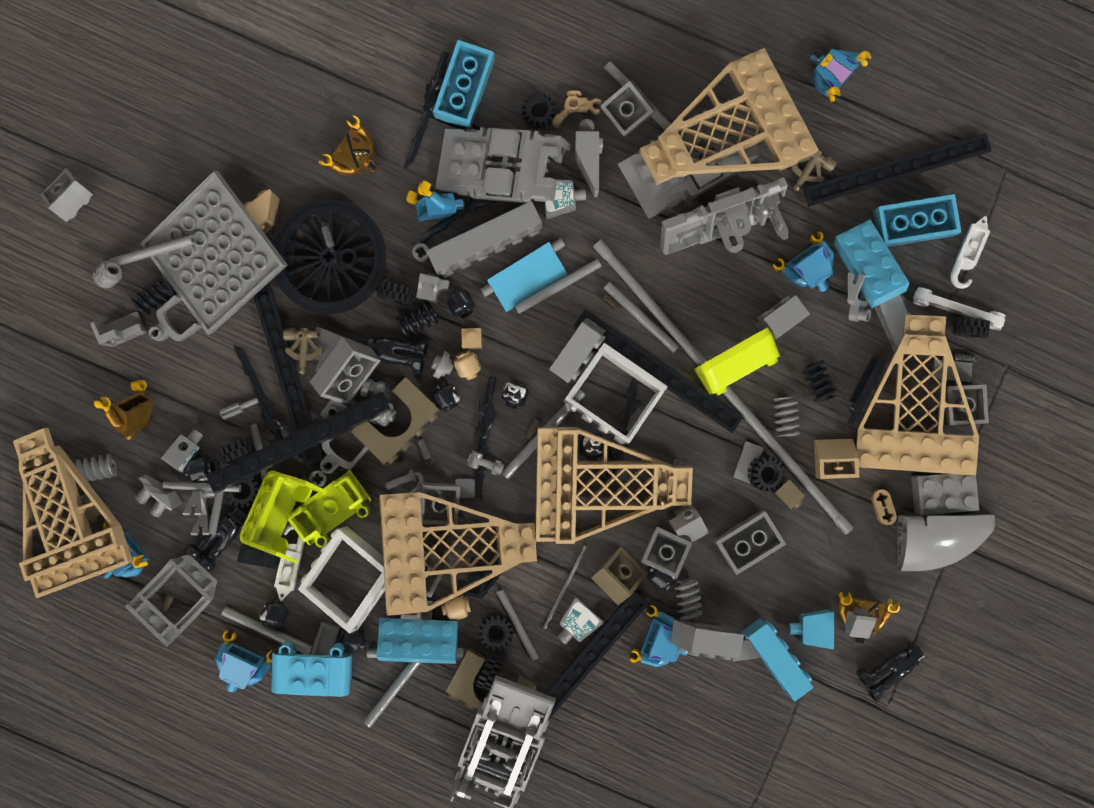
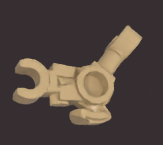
(575, 104)

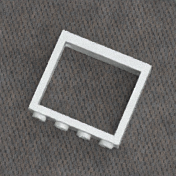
(632, 369)
(370, 554)

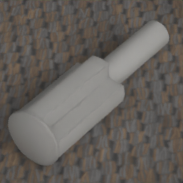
(236, 408)

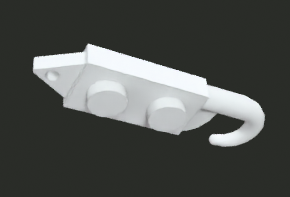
(970, 251)
(287, 570)

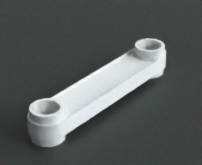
(924, 297)

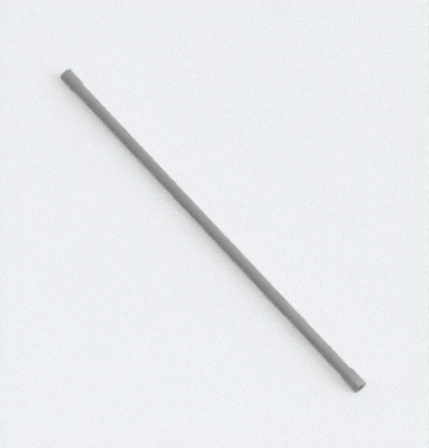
(842, 523)

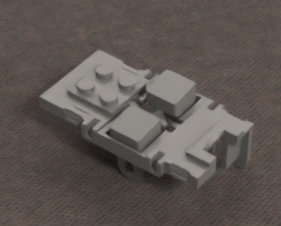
(668, 194)
(731, 213)

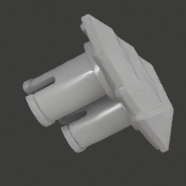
(165, 497)

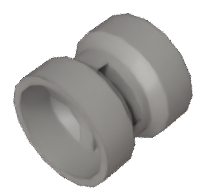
(372, 388)

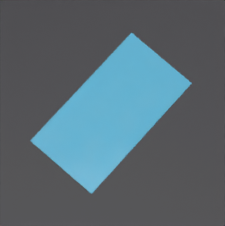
(527, 276)

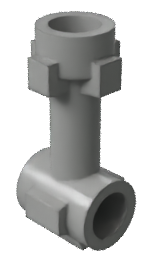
(475, 459)

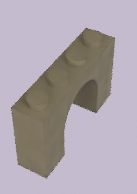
(421, 411)
(463, 685)

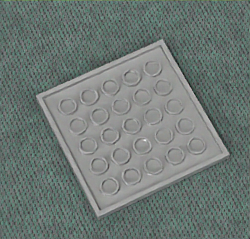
(225, 263)

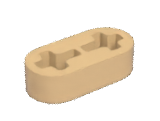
(879, 508)

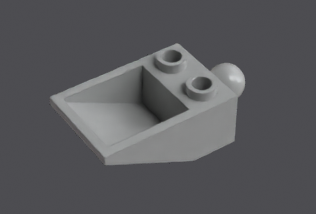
(587, 152)

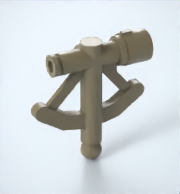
(819, 160)
(302, 337)

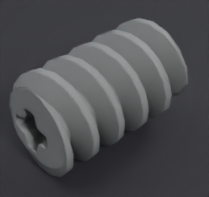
(786, 416)
(97, 469)
(689, 599)

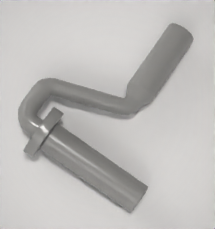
(412, 476)

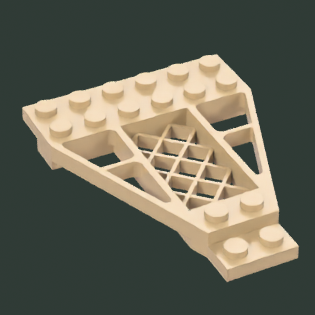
(767, 104)
(919, 449)
(558, 483)
(405, 556)
(81, 558)

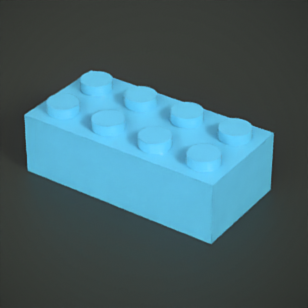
(464, 84)
(917, 220)
(868, 255)
(417, 640)
(777, 659)

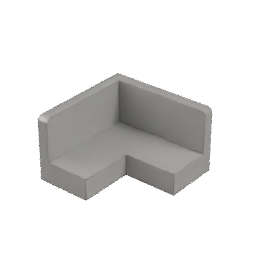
(119, 330)

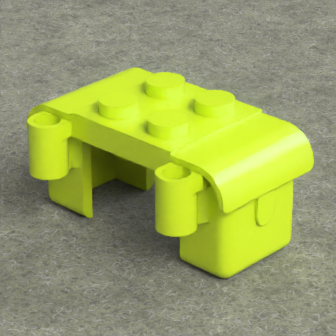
(326, 512)

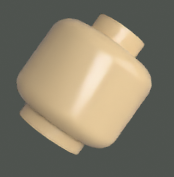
(467, 364)
(456, 608)

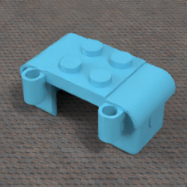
(311, 673)

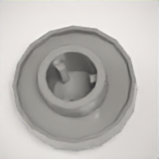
(442, 365)

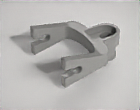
(856, 310)
(165, 328)
(336, 461)
(199, 500)

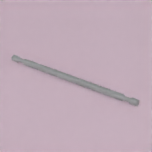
(565, 587)

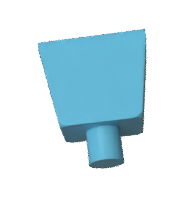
(815, 629)

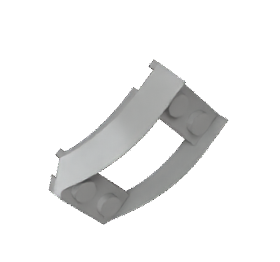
(153, 618)

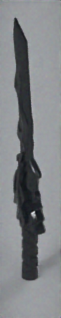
(430, 101)
(441, 226)
(267, 410)
(483, 430)
(616, 454)

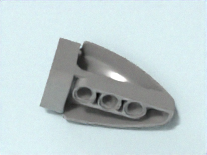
(939, 539)

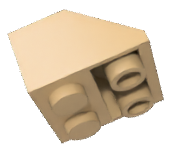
(264, 209)
(836, 459)

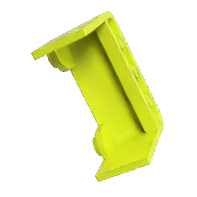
(738, 362)
(270, 510)

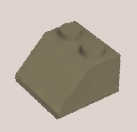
(619, 576)

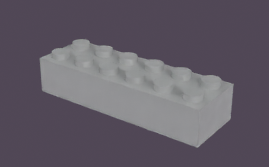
(485, 239)

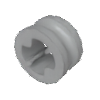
(416, 255)
(321, 473)

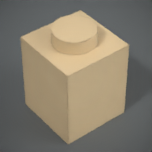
(472, 338)

